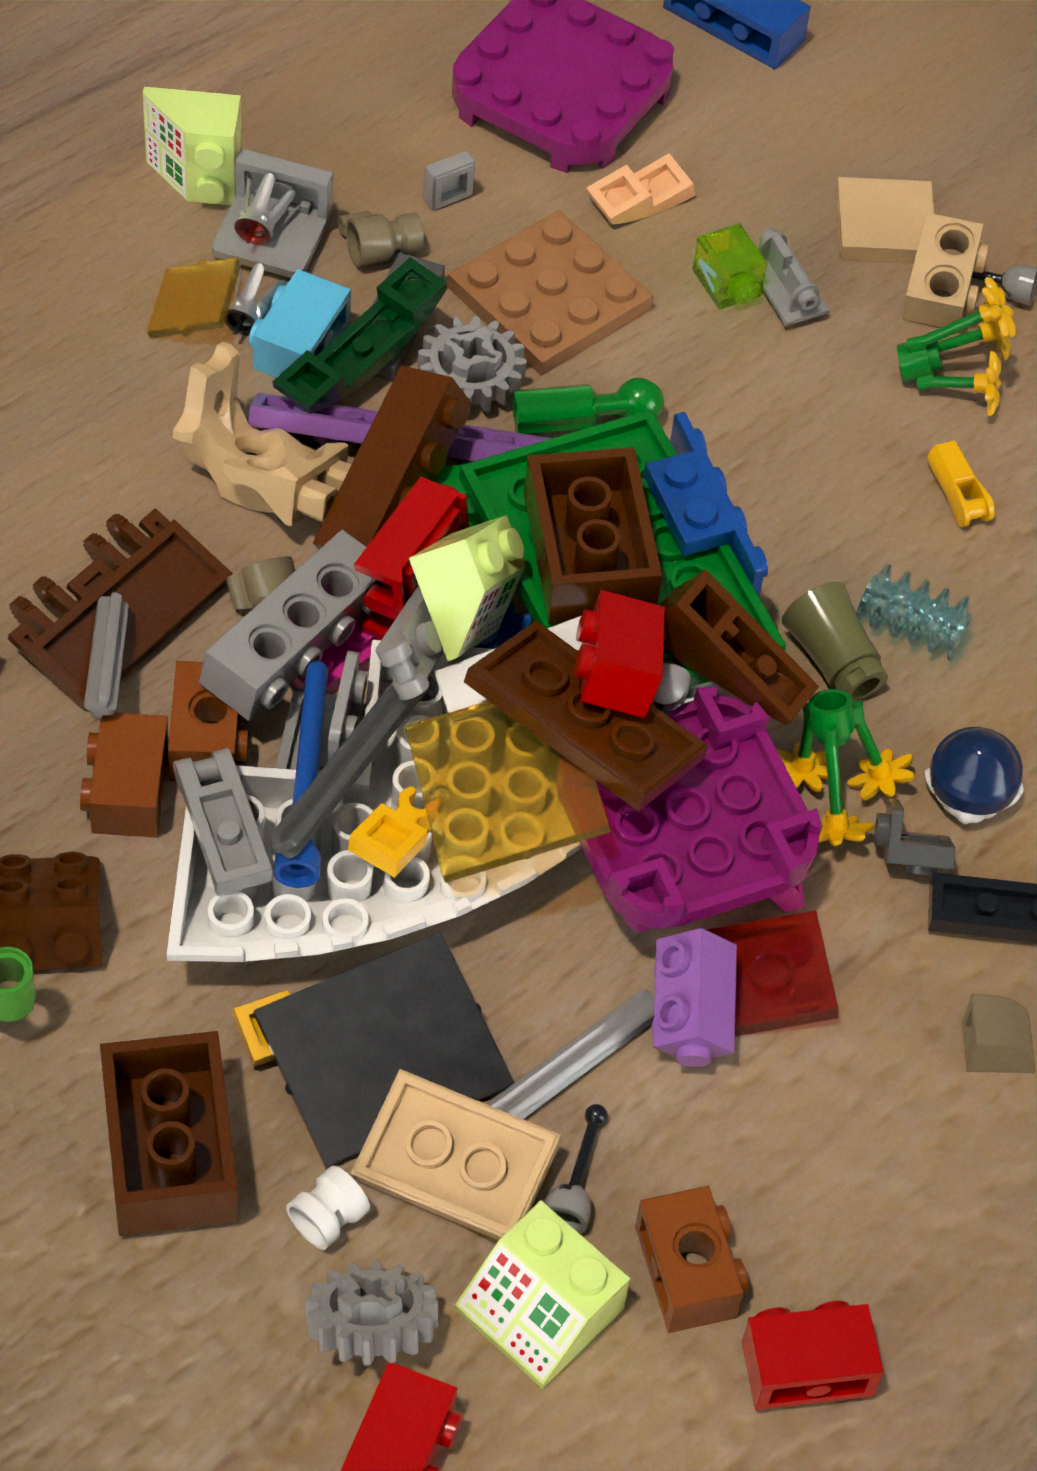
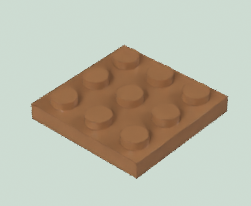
(551, 291)

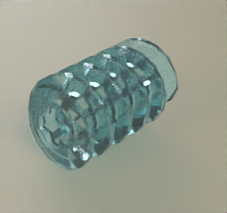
(916, 611)

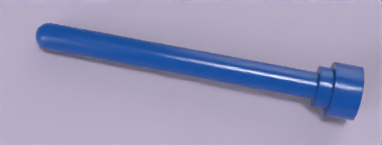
(305, 867)

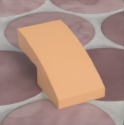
(641, 194)

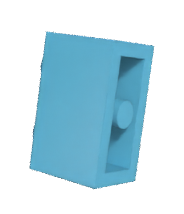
(301, 318)

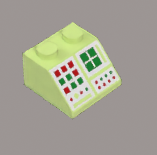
(194, 141)
(470, 582)
(543, 1294)

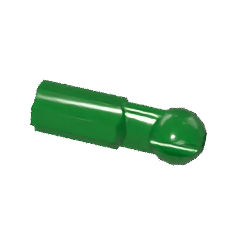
(579, 405)

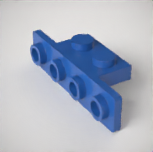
(697, 502)

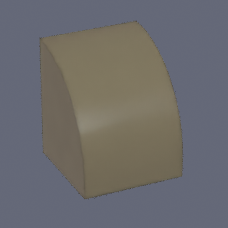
(997, 1035)

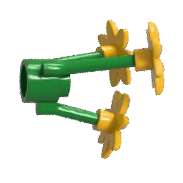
(922, 354)
(832, 719)

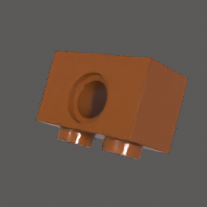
(190, 710)
(686, 1291)

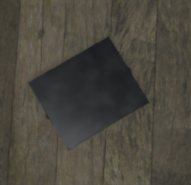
(355, 1031)

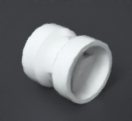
(328, 1207)

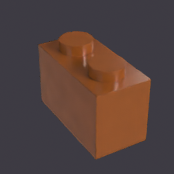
(127, 774)

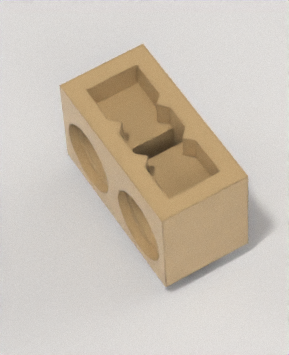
(941, 271)

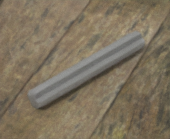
(577, 1056)

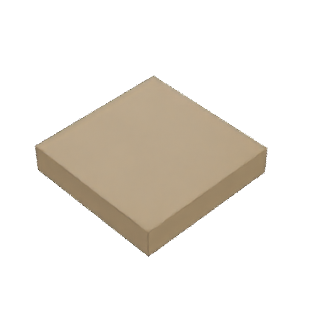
(881, 218)

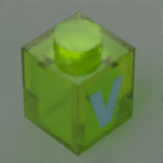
(729, 266)

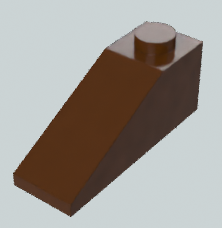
(729, 648)

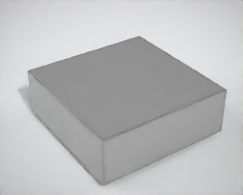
(449, 180)

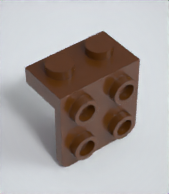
(52, 909)

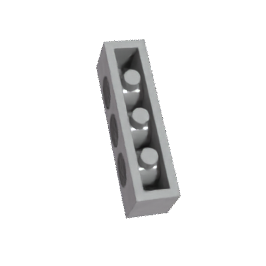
(289, 629)

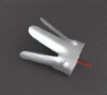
(255, 221)

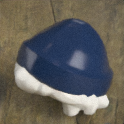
(975, 774)

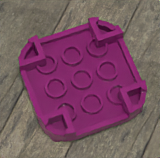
(562, 78)
(715, 835)

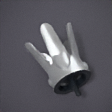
(244, 309)

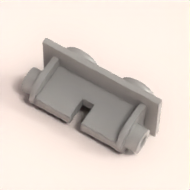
(787, 282)

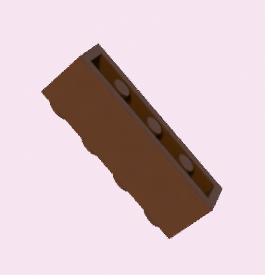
(402, 445)

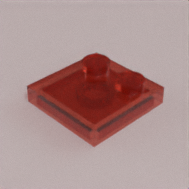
(780, 973)

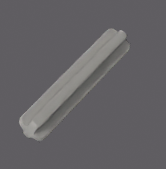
(106, 655)

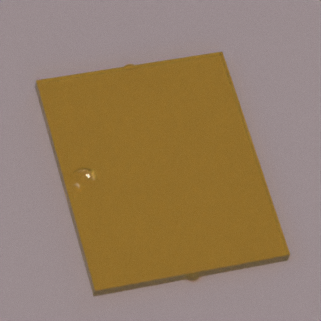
(498, 791)

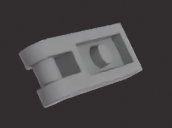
(411, 648)
(223, 822)

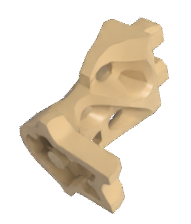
(217, 437)

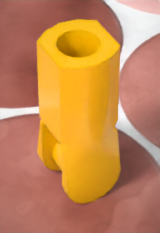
(958, 483)

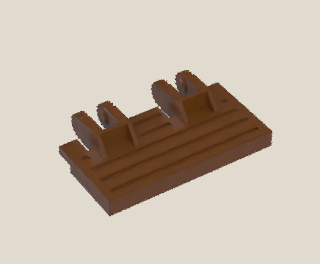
(161, 582)

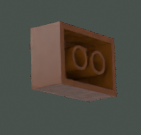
(590, 529)
(169, 1133)

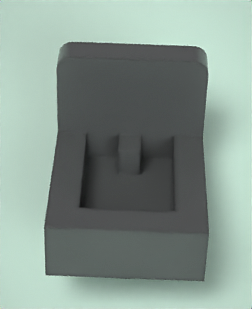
(917, 851)

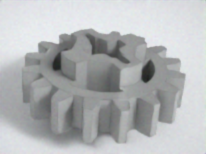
(477, 358)
(371, 1312)

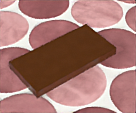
(537, 687)

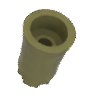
(836, 640)

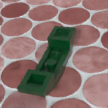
(368, 343)

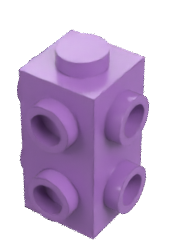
(694, 997)

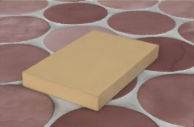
(455, 1156)

